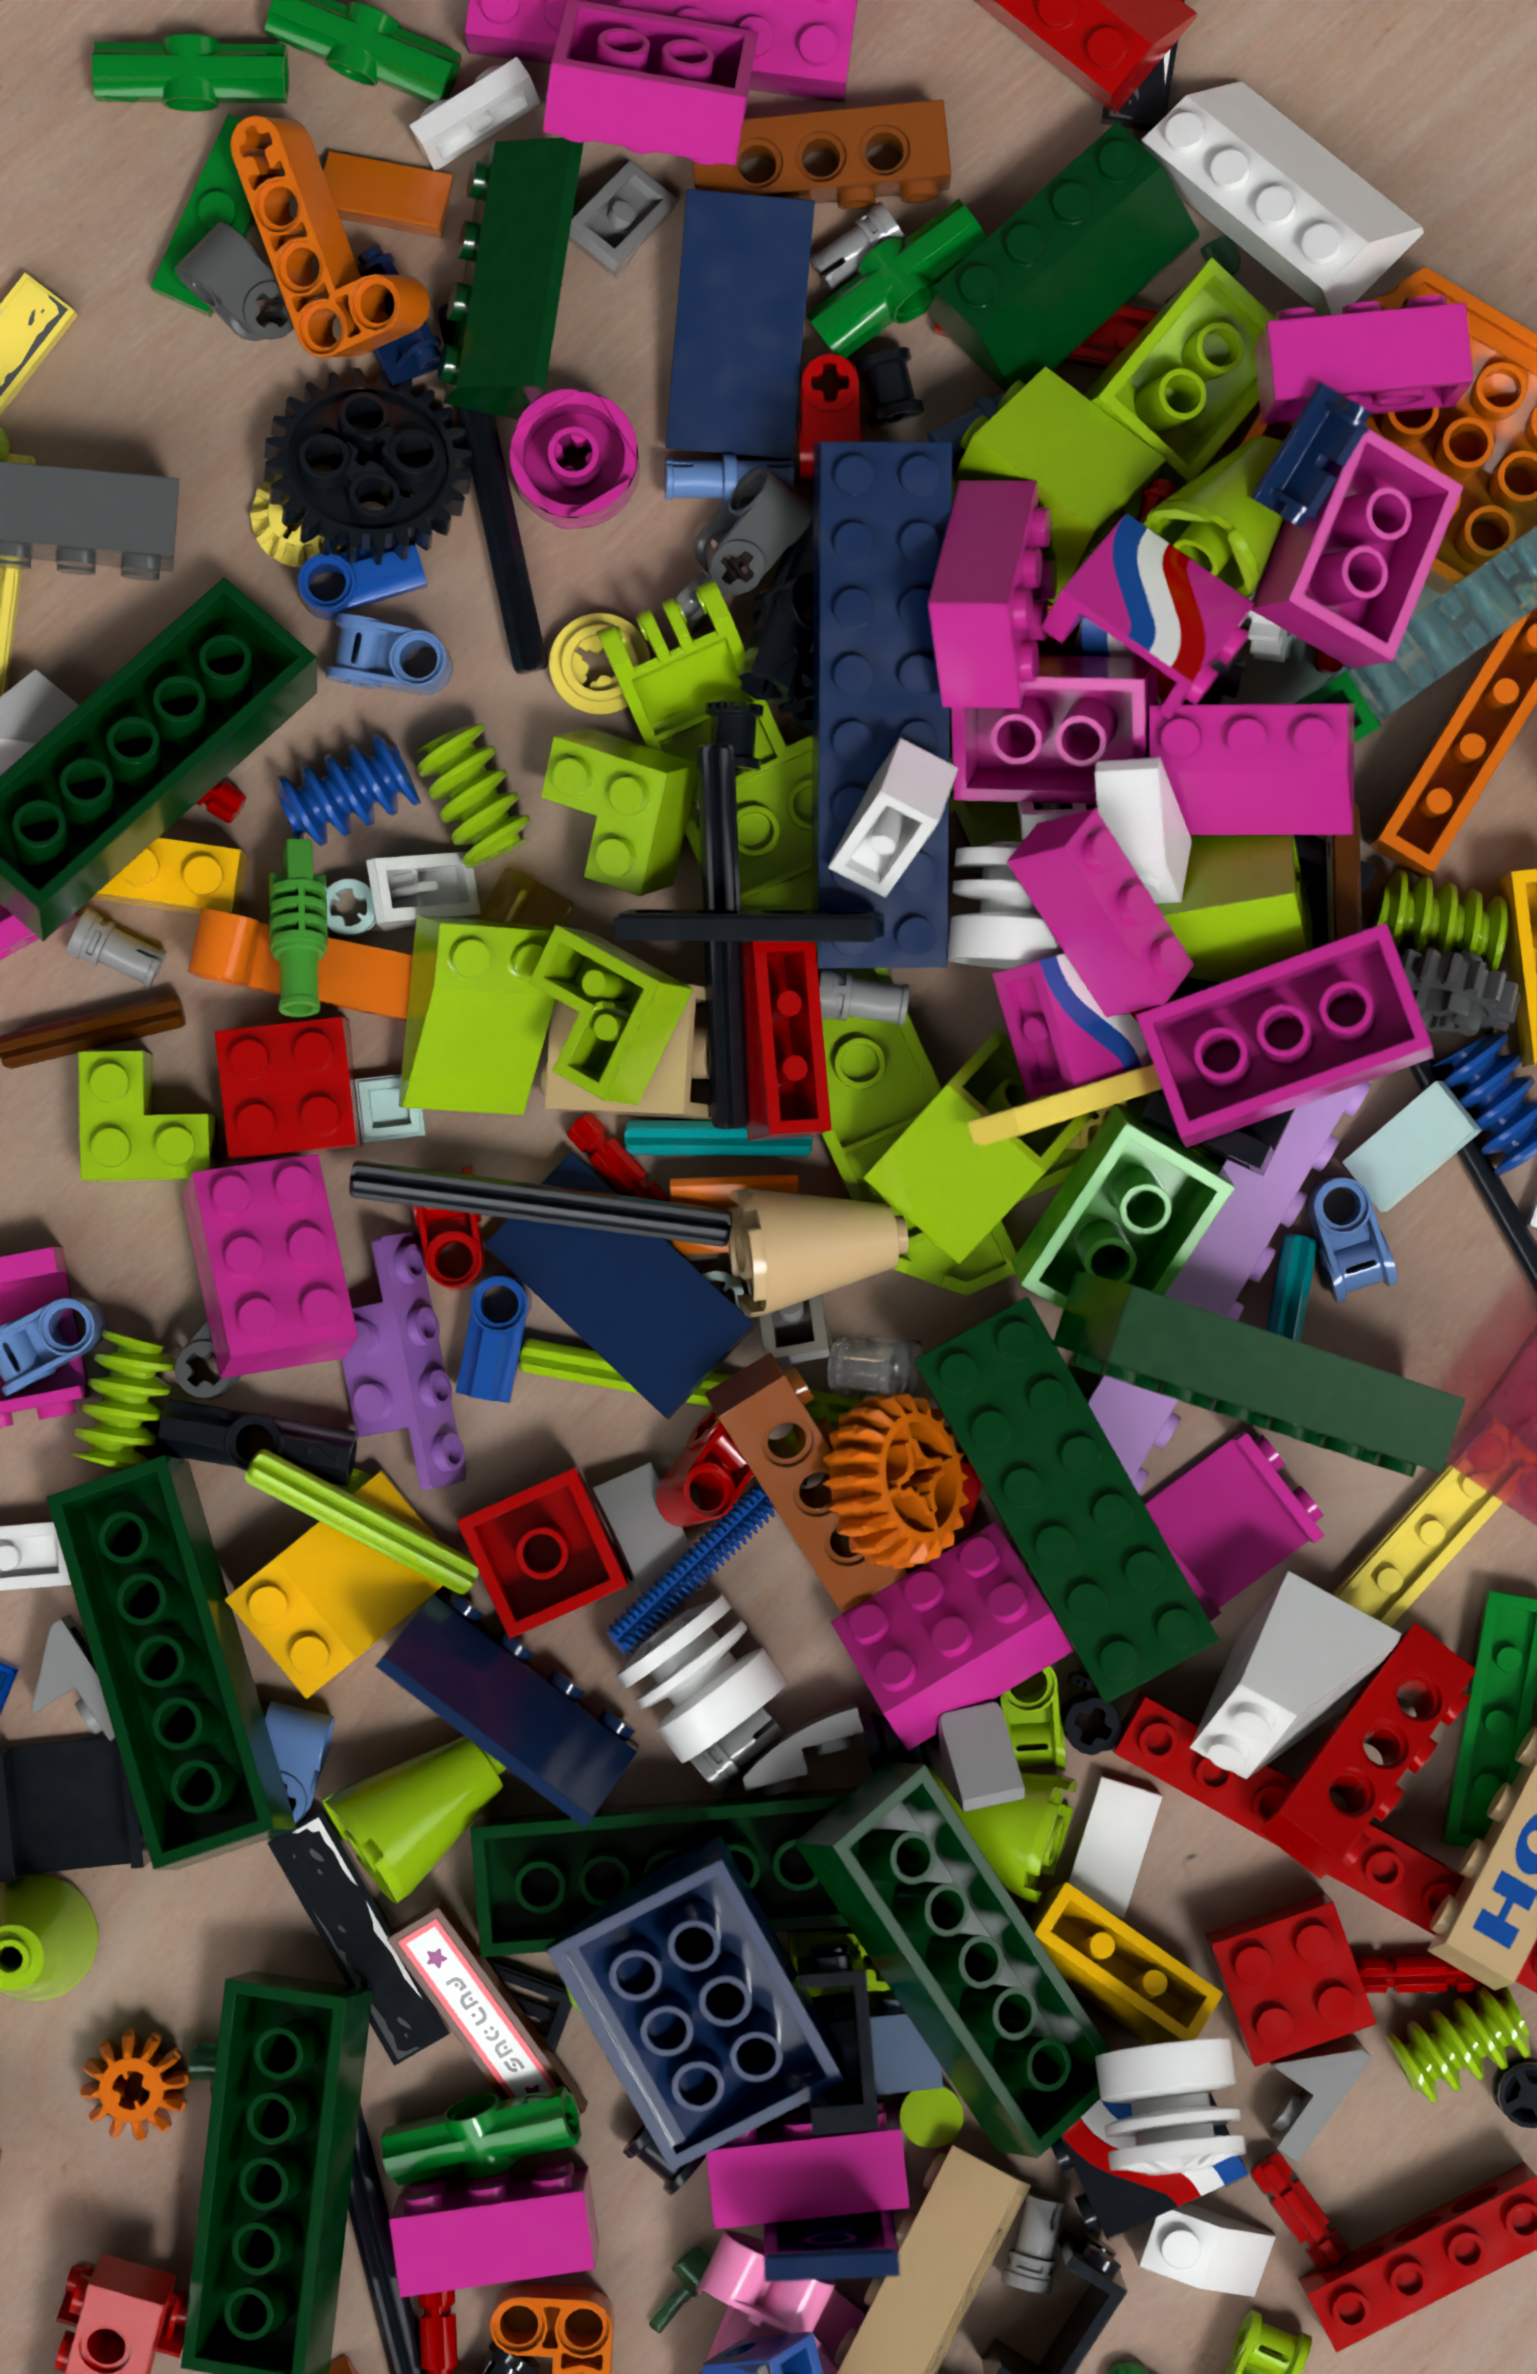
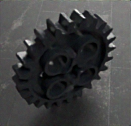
(367, 466)

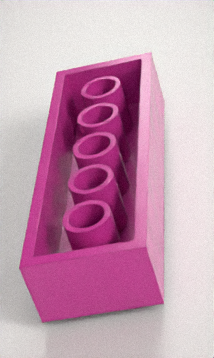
(798, 52)

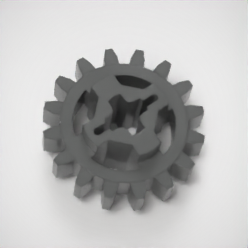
(1458, 992)

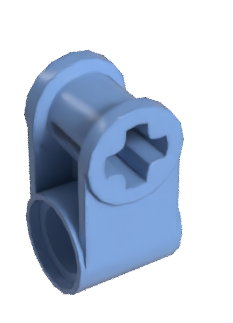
(376, 656)
(1350, 1241)
(35, 1349)
(301, 1747)

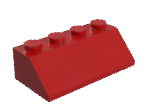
(1098, 43)

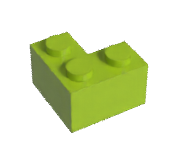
(638, 801)
(623, 1015)
(123, 1136)

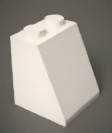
(1289, 1675)

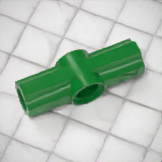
(365, 46)
(190, 72)
(896, 280)
(481, 2135)

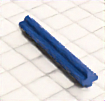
(691, 1569)

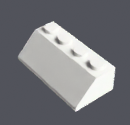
(1280, 195)

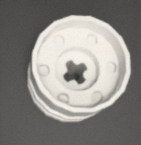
(1008, 926)
(701, 1678)
(1170, 2105)

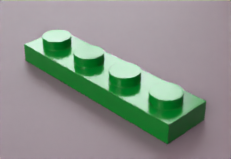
(1496, 1714)

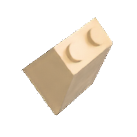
(676, 1088)

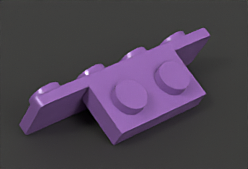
(398, 1365)

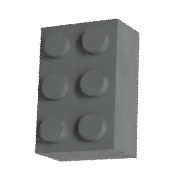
(87, 520)

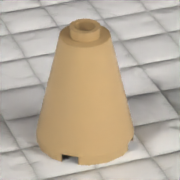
(808, 1245)

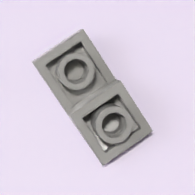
(643, 1536)
(784, 1760)

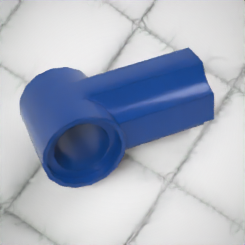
(364, 580)
(493, 1344)

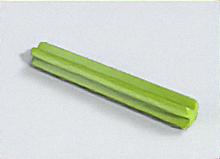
(361, 1521)

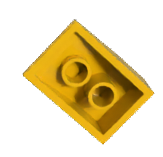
(331, 1595)

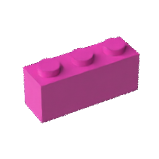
(1100, 913)

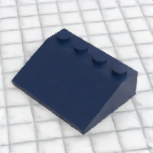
(510, 1705)
(697, 2005)

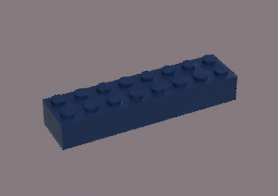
(876, 677)

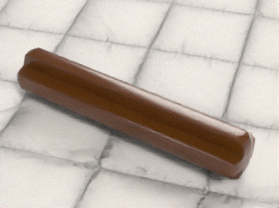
(92, 1031)

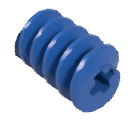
(346, 791)
(1497, 1098)

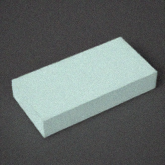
(1412, 1146)

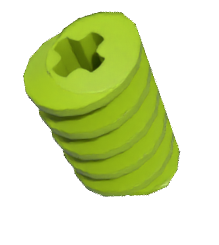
(472, 795)
(1442, 919)
(124, 1401)
(1461, 2042)

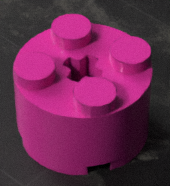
(587, 424)

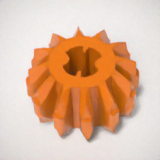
(113, 2089)

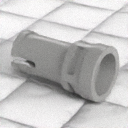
(854, 245)
(103, 943)
(860, 998)
(723, 1760)
(1035, 2245)

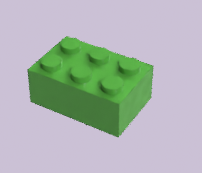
(1124, 1212)

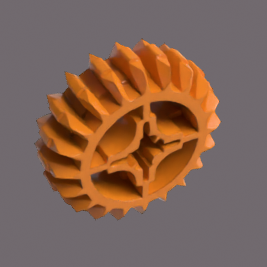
(895, 1480)

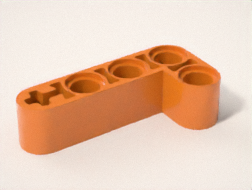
(274, 163)
(350, 975)
(552, 2334)

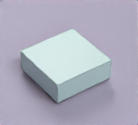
(379, 1111)

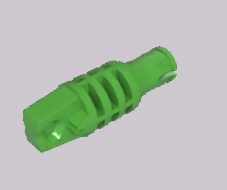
(298, 928)

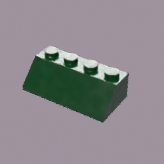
(1065, 261)
(510, 275)

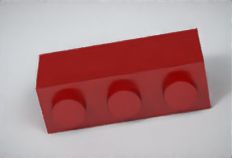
(784, 1041)

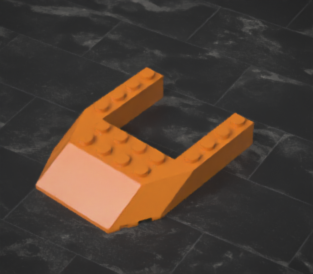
(1492, 452)

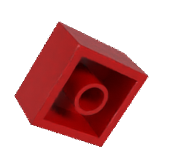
(288, 1089)
(543, 1552)
(1290, 1979)

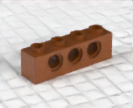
(848, 135)
(749, 1409)

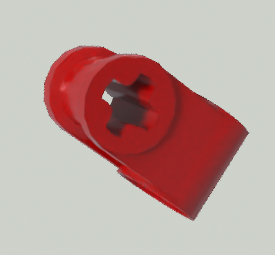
(823, 419)
(444, 1228)
(713, 1466)

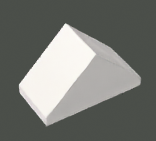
(421, 886)

